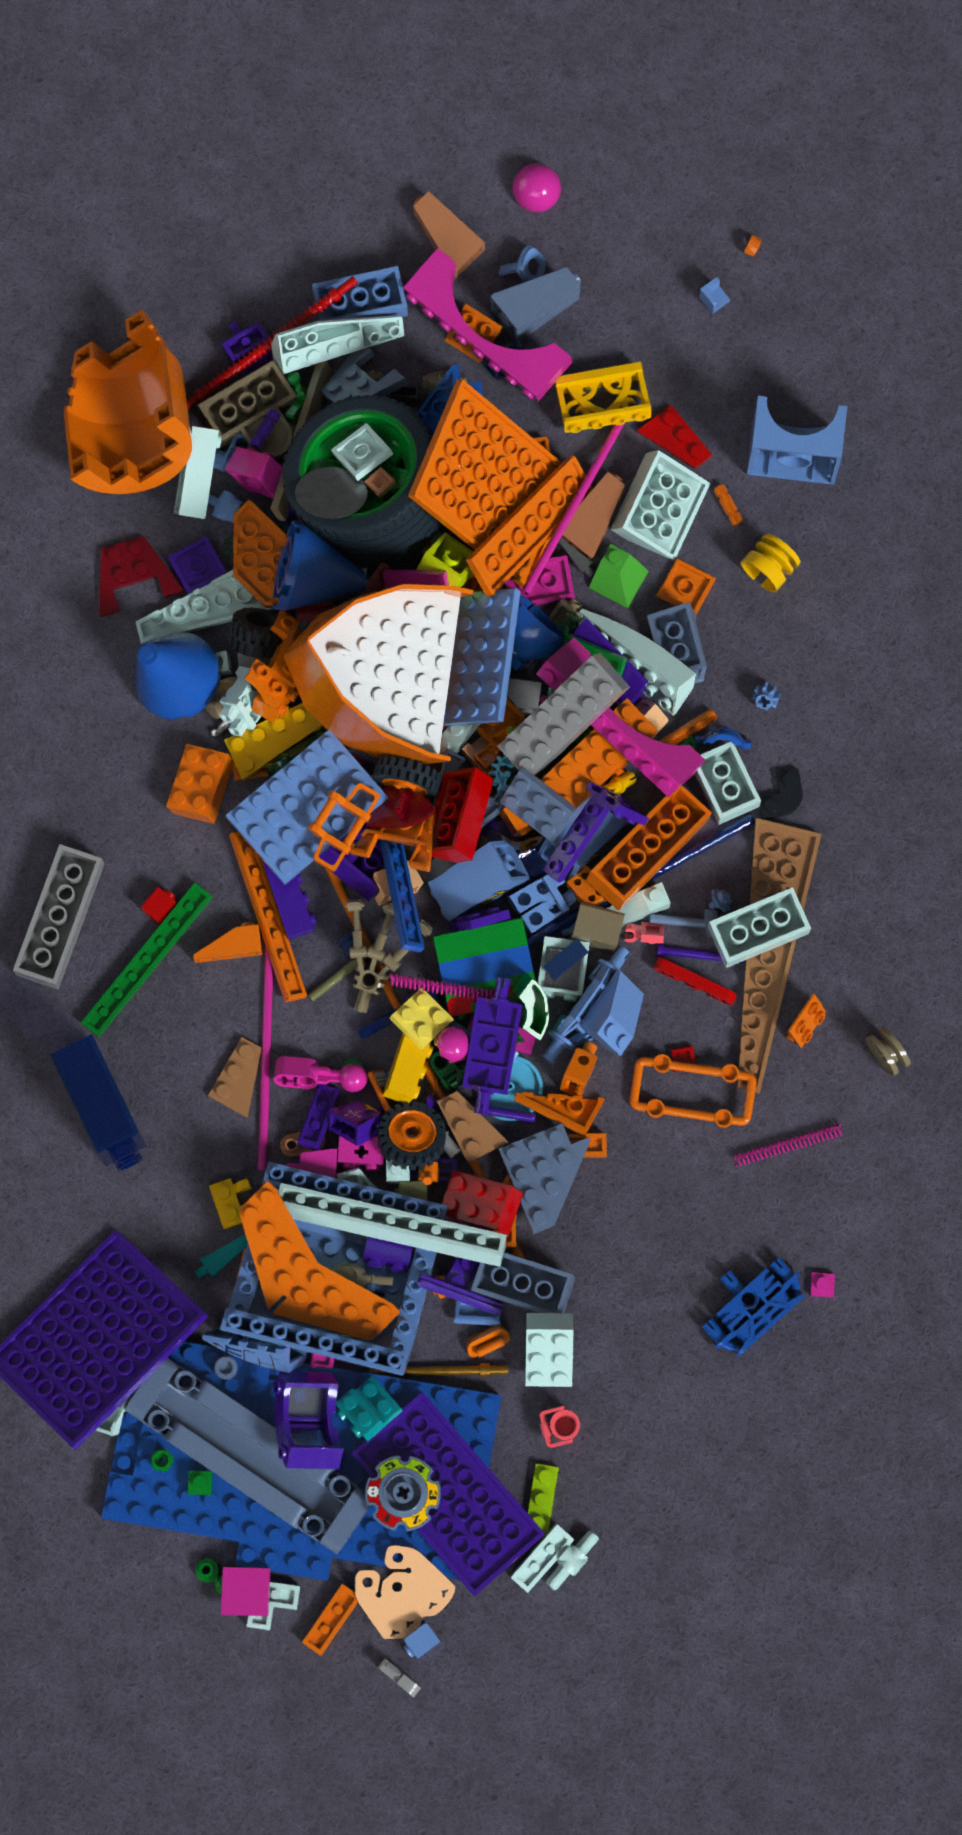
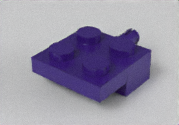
(244, 342)

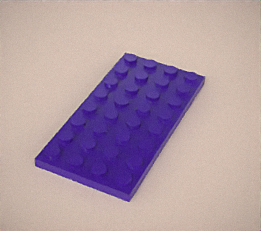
(477, 1521)

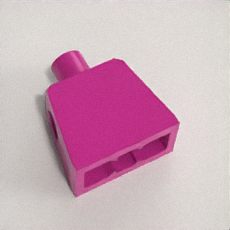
(318, 1162)

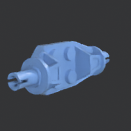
(566, 1024)

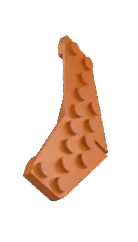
(290, 1269)

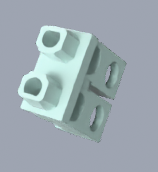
(238, 704)

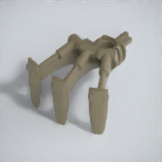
(376, 953)

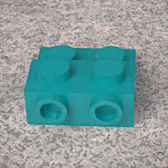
(368, 1409)

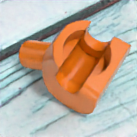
(429, 1174)

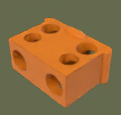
(584, 891)

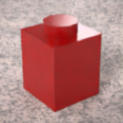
(159, 905)

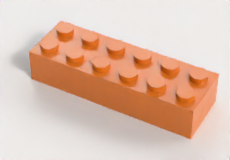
(594, 759)
(648, 847)

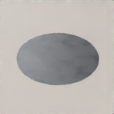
(330, 493)

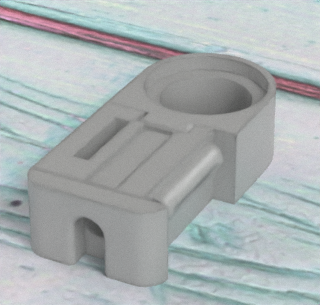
(398, 1677)

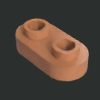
(298, 1149)

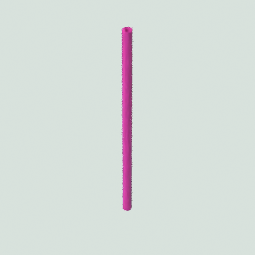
(532, 579)
(265, 1063)

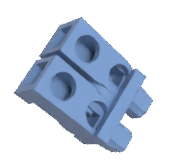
(549, 902)

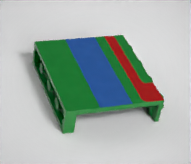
(479, 957)

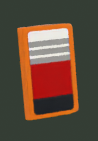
(378, 1080)

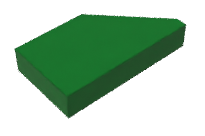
(294, 411)

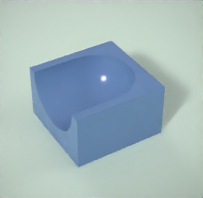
(795, 451)

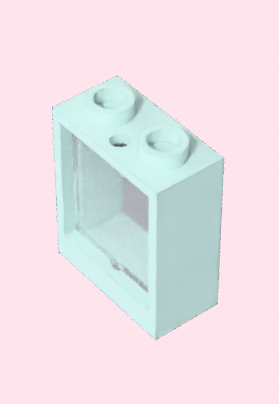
(570, 983)

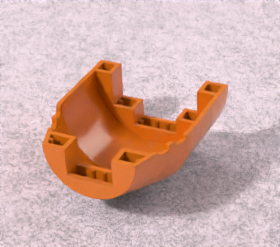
(127, 413)

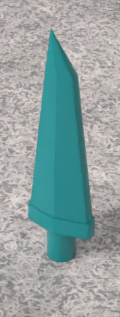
(220, 1258)

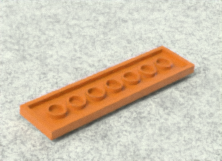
(526, 527)

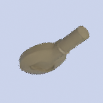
(359, 1275)

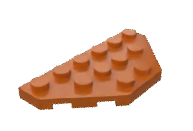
(257, 553)

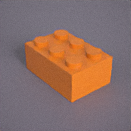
(200, 783)

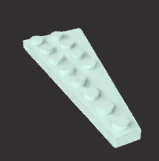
(199, 610)

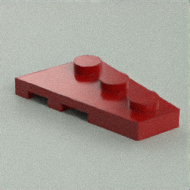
(675, 436)

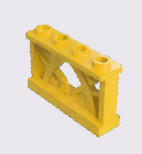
(617, 412)

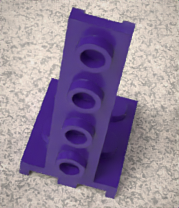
(585, 827)

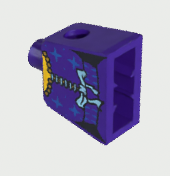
(355, 1121)

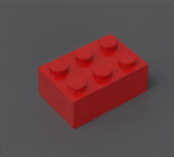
(481, 1203)

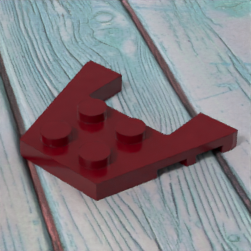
(130, 564)

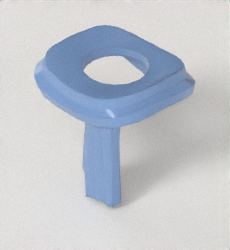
(521, 266)

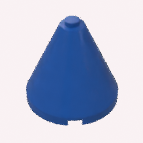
(313, 571)
(176, 675)

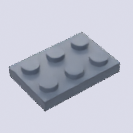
(538, 805)

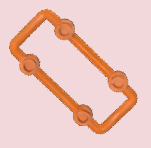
(722, 1118)

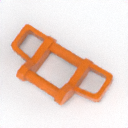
(362, 817)

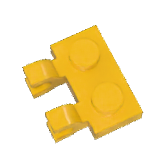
(227, 1202)

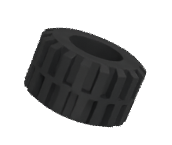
(252, 634)

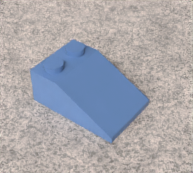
(614, 1014)

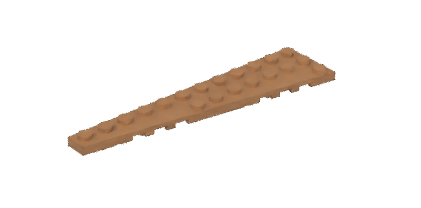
(781, 860)

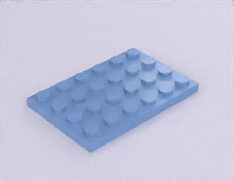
(482, 658)
(282, 808)

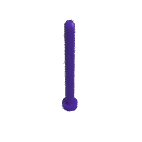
(688, 953)
(493, 1111)

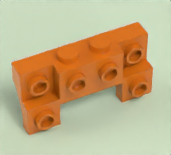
(275, 679)

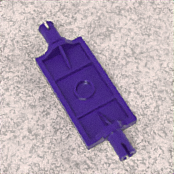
(492, 1046)

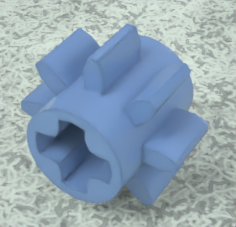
(766, 696)

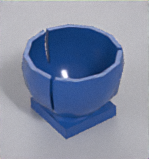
(534, 635)

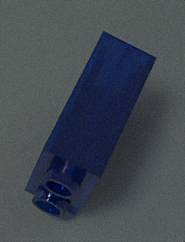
(100, 1103)

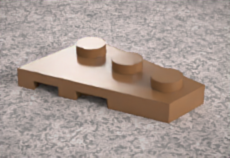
(238, 1078)
(471, 1130)

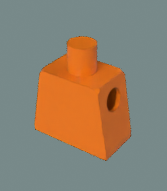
(577, 1072)

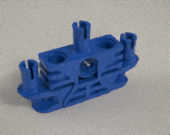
(765, 1317)

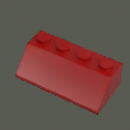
(460, 814)

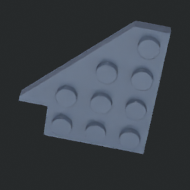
(544, 1172)

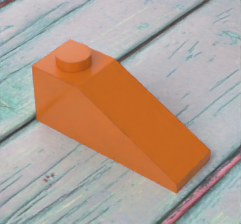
(237, 943)

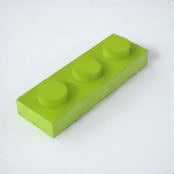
(543, 1495)

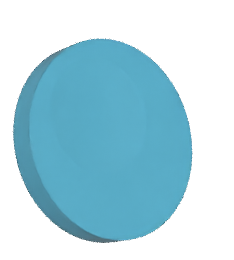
(523, 1079)

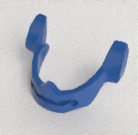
(723, 733)

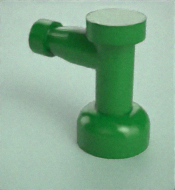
(294, 379)

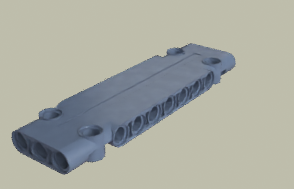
(245, 1454)

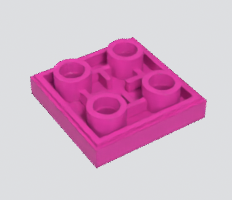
(245, 1591)

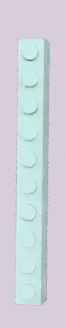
(394, 1225)

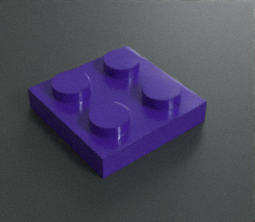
(197, 565)
(479, 919)

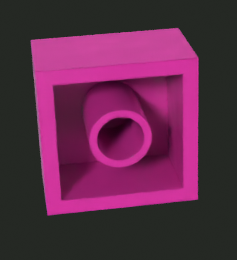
(255, 471)

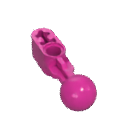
(307, 1073)

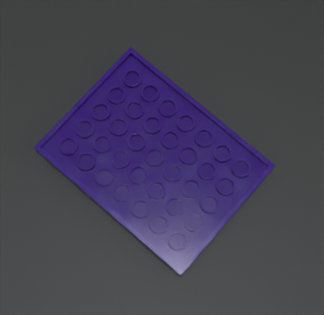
(97, 1339)

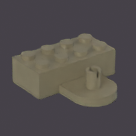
(245, 405)

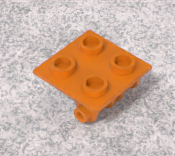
(481, 325)
(809, 1017)

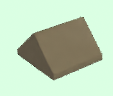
(598, 927)

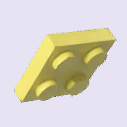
(421, 1019)

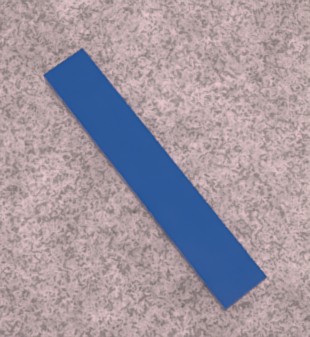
(402, 896)

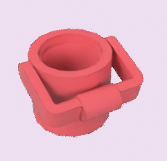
(563, 1426)

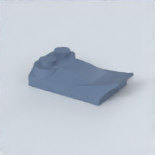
(678, 634)

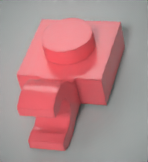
(648, 932)

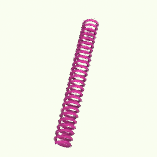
(437, 985)
(786, 1144)

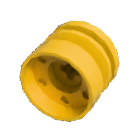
(773, 560)

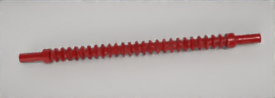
(334, 295)

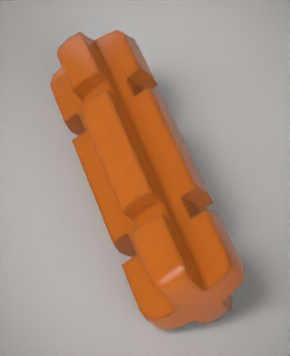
(728, 504)

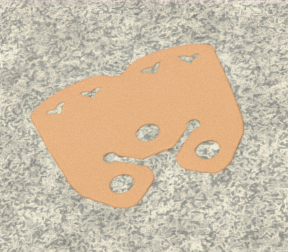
(412, 1602)

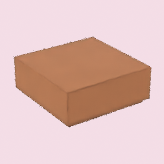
(380, 482)

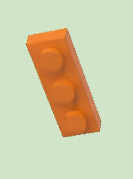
(331, 1620)

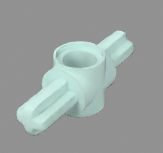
(572, 1560)

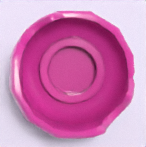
(453, 1044)

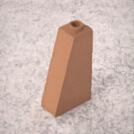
(447, 232)
(594, 516)

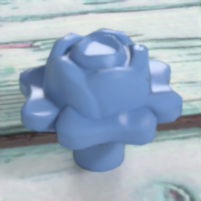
(720, 900)

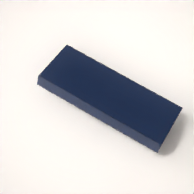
(565, 959)

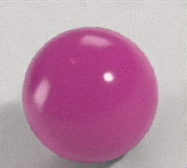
(536, 187)

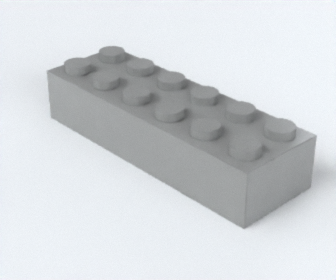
(564, 715)
(58, 916)

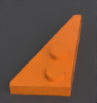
(566, 1110)

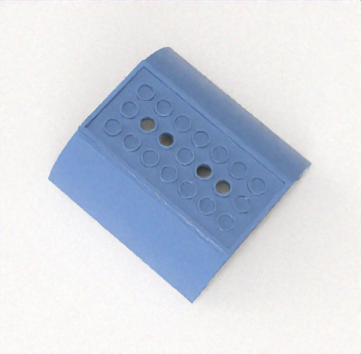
(330, 1246)

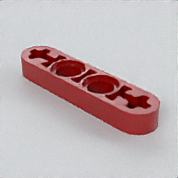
(694, 981)

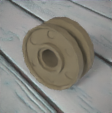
(888, 1051)

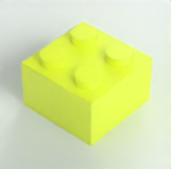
(448, 556)

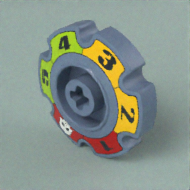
(396, 1511)

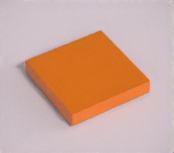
(685, 585)

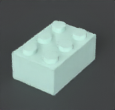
(726, 783)
(549, 1349)

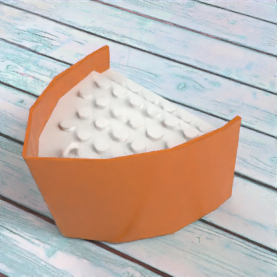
(381, 669)

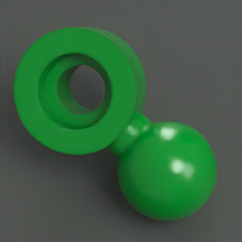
(213, 1576)

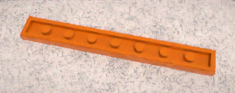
(269, 919)

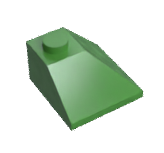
(618, 576)

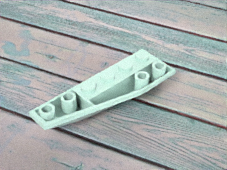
(331, 339)
(667, 676)

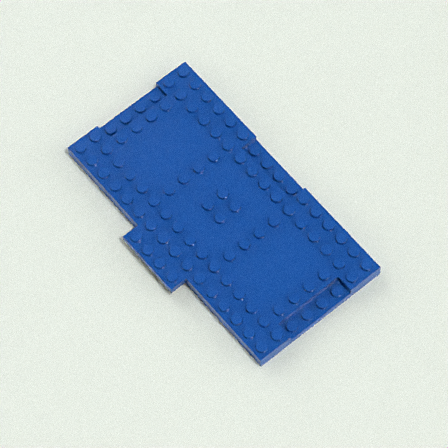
(161, 1499)

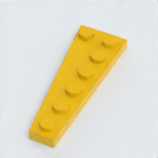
(270, 740)

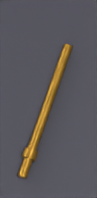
(483, 1370)

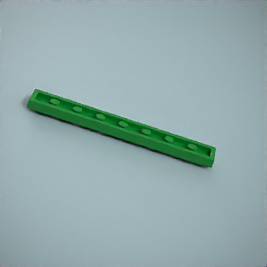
(146, 960)

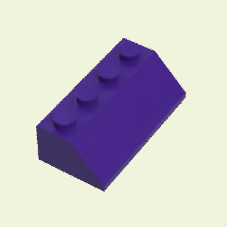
(630, 674)
(357, 870)

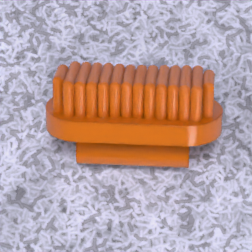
(487, 1341)

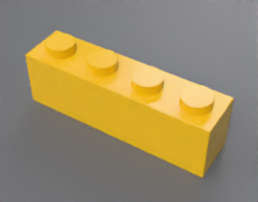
(406, 1071)

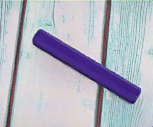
(460, 1294)

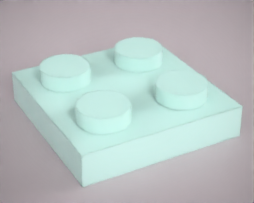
(362, 452)

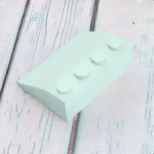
(660, 505)

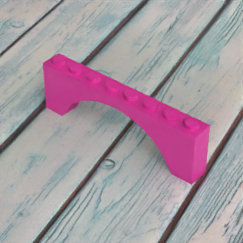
(529, 369)
(660, 762)

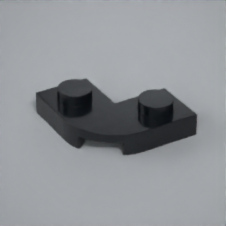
(788, 798)

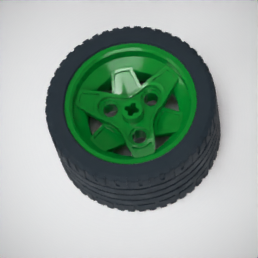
(381, 529)

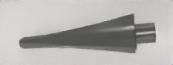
(580, 562)

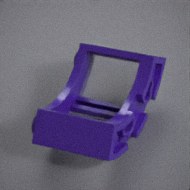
(305, 1420)

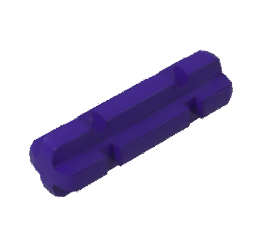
(265, 429)

